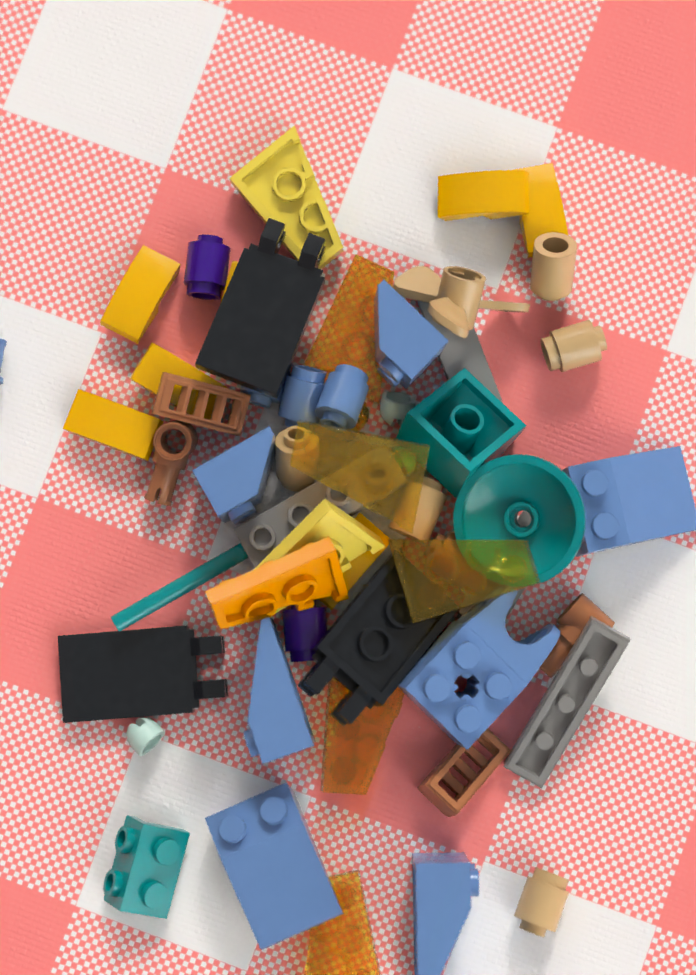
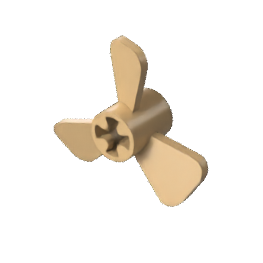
(453, 297)

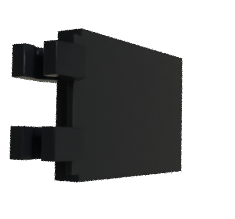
(264, 313)
(371, 645)
(135, 673)

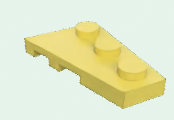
(284, 188)
(325, 521)

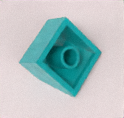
(462, 427)

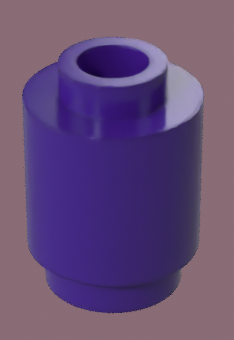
(206, 267)
(303, 631)

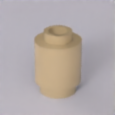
(573, 346)
(290, 477)
(542, 902)

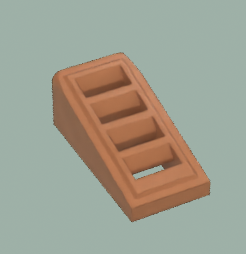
(237, 414)
(439, 797)

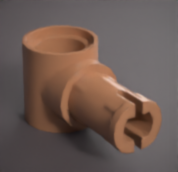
(169, 462)
(571, 624)

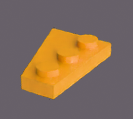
(290, 580)

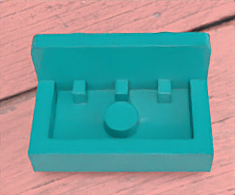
(145, 867)

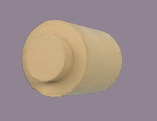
(553, 266)
(428, 511)

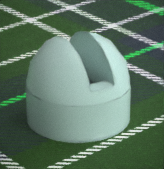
(395, 406)
(144, 735)

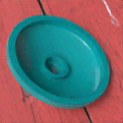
(519, 482)

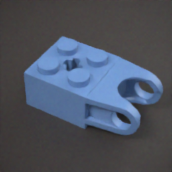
(489, 660)

